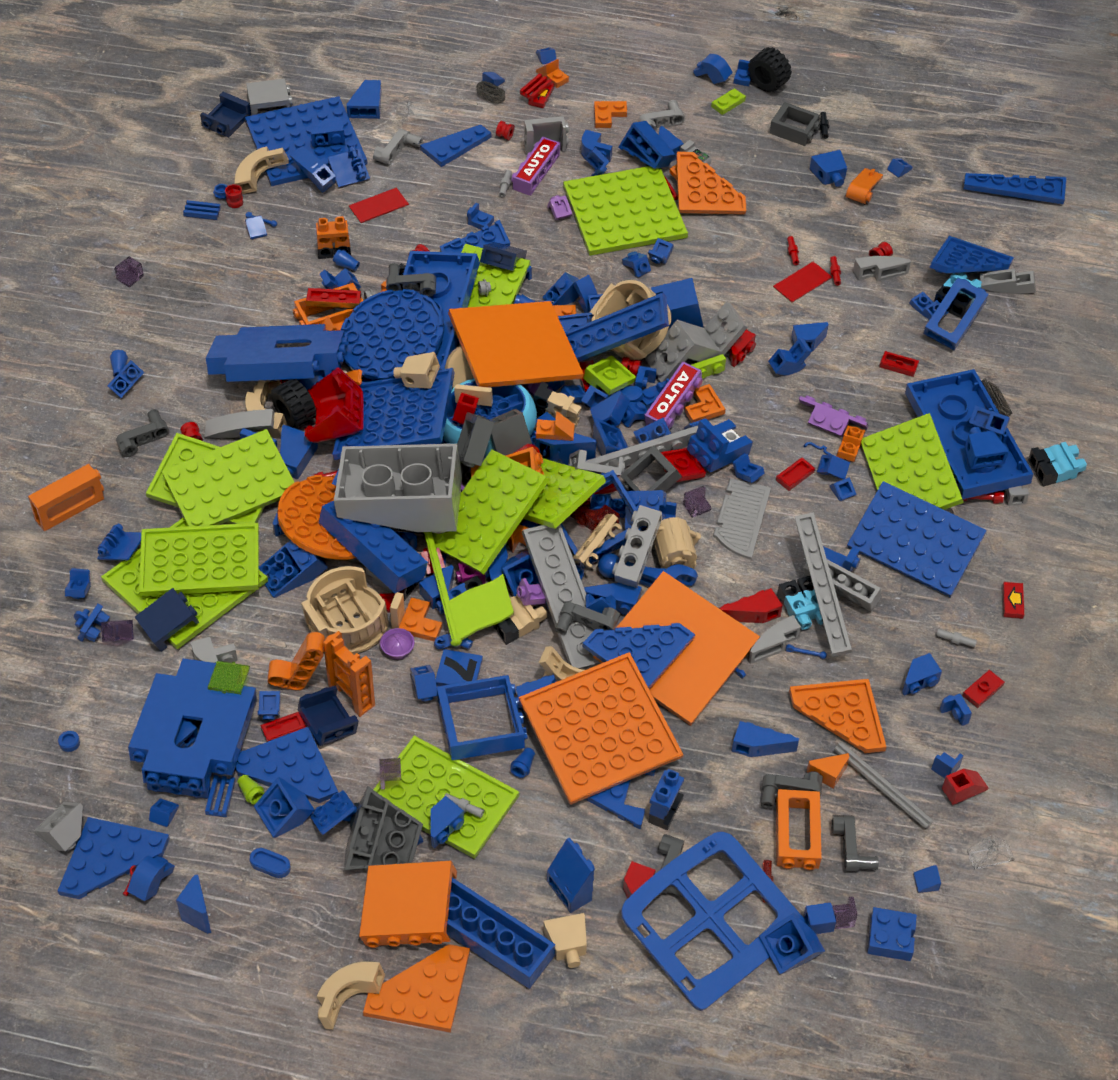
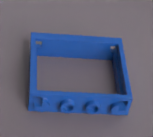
(615, 542)
(479, 689)

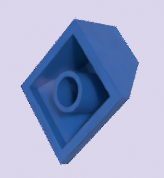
(517, 568)
(283, 807)
(791, 943)

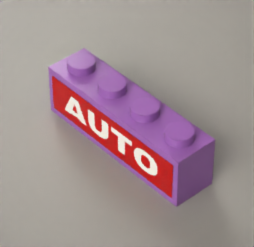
(536, 166)
(675, 395)

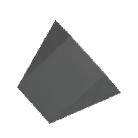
(381, 834)

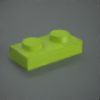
(728, 101)
(711, 366)

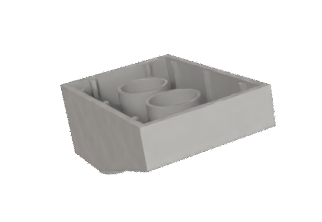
(400, 486)

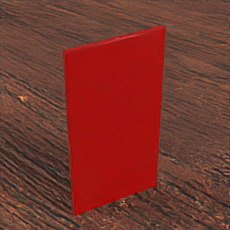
(378, 205)
(802, 281)

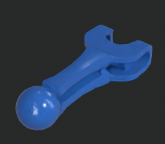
(680, 572)

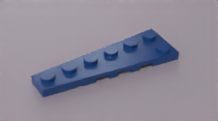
(1047, 190)

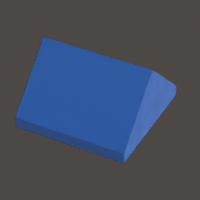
(608, 437)
(192, 906)

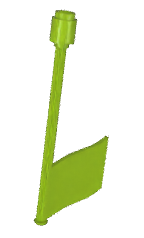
(474, 608)

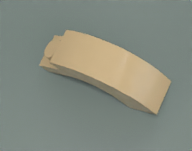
(256, 164)
(257, 400)
(555, 665)
(344, 983)

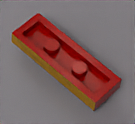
(333, 298)

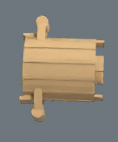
(676, 543)

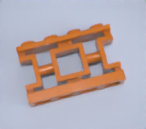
(349, 673)

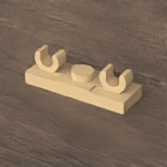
(596, 539)

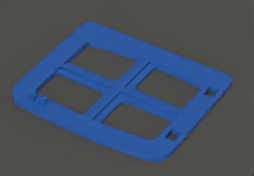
(707, 916)

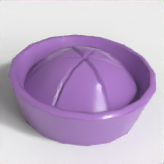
(397, 643)

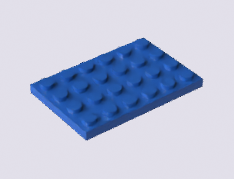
(917, 538)

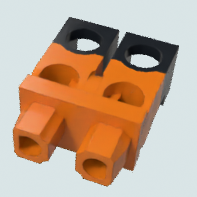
(331, 233)

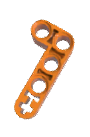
(297, 673)

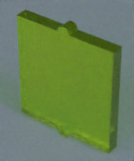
(228, 677)

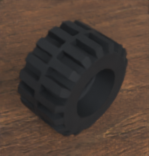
(769, 69)
(294, 402)

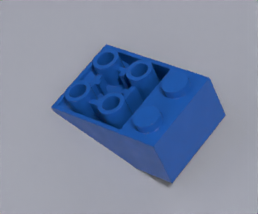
(561, 449)
(291, 568)
(571, 876)

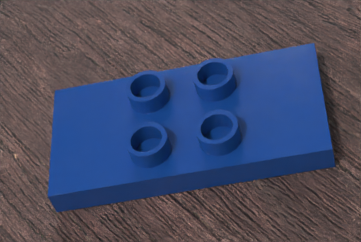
(454, 285)
(951, 404)

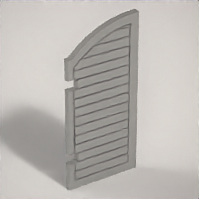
(741, 517)

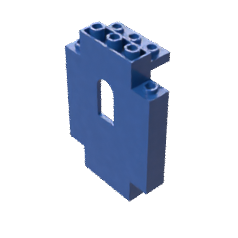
(254, 354)
(217, 743)

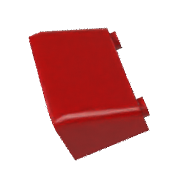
(337, 406)

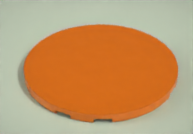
(300, 514)

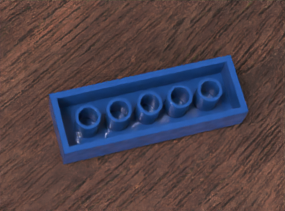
(376, 548)
(497, 936)

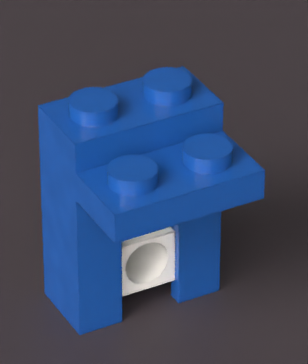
(717, 444)

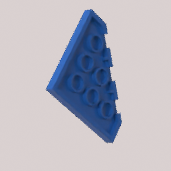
(963, 256)
(651, 647)
(292, 759)
(106, 853)

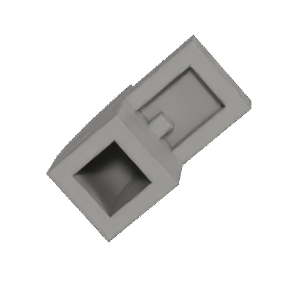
(204, 651)

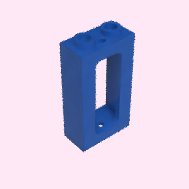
(953, 339)

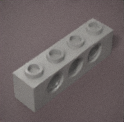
(632, 574)
(852, 586)

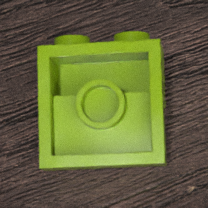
(608, 375)

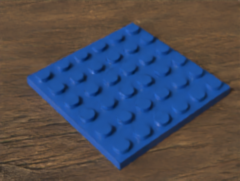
(292, 128)
(401, 413)

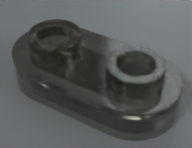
(490, 92)

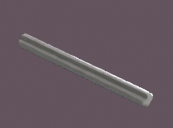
(883, 785)

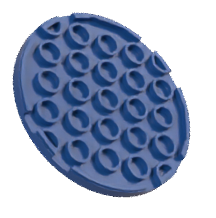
(389, 330)

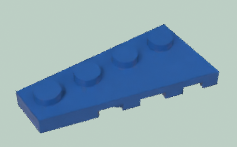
(454, 145)
(487, 235)

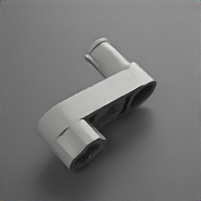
(667, 118)
(390, 152)

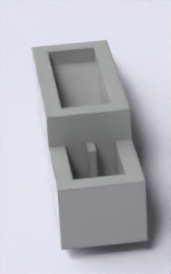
(880, 267)
(1009, 281)
(775, 639)

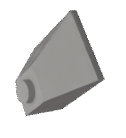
(62, 826)

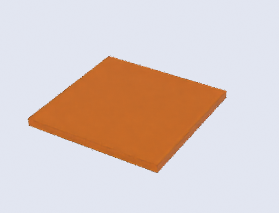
(515, 344)
(709, 658)
(600, 728)

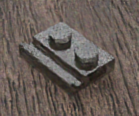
(997, 398)

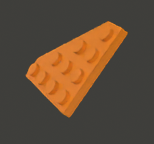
(704, 190)
(843, 709)
(423, 993)

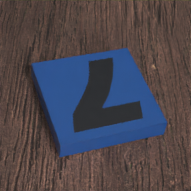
(458, 667)

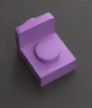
(560, 207)
(530, 593)

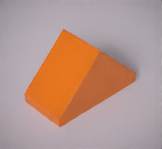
(830, 768)

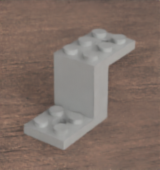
(695, 342)

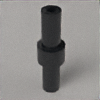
(824, 125)

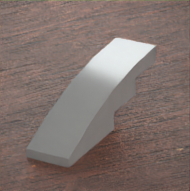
(232, 424)

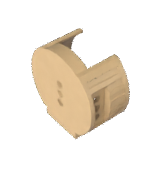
(619, 297)
(338, 598)

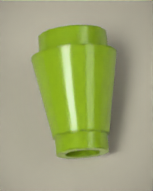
(251, 790)

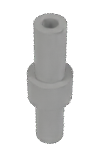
(505, 183)
(956, 638)
(466, 806)

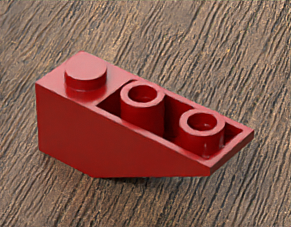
(756, 608)

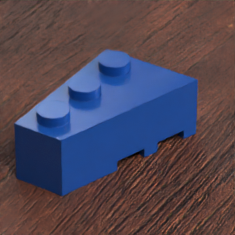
(647, 145)

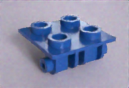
(349, 167)
(118, 544)

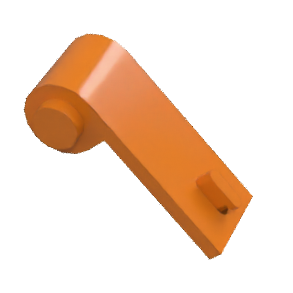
(861, 186)

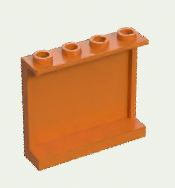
(407, 904)

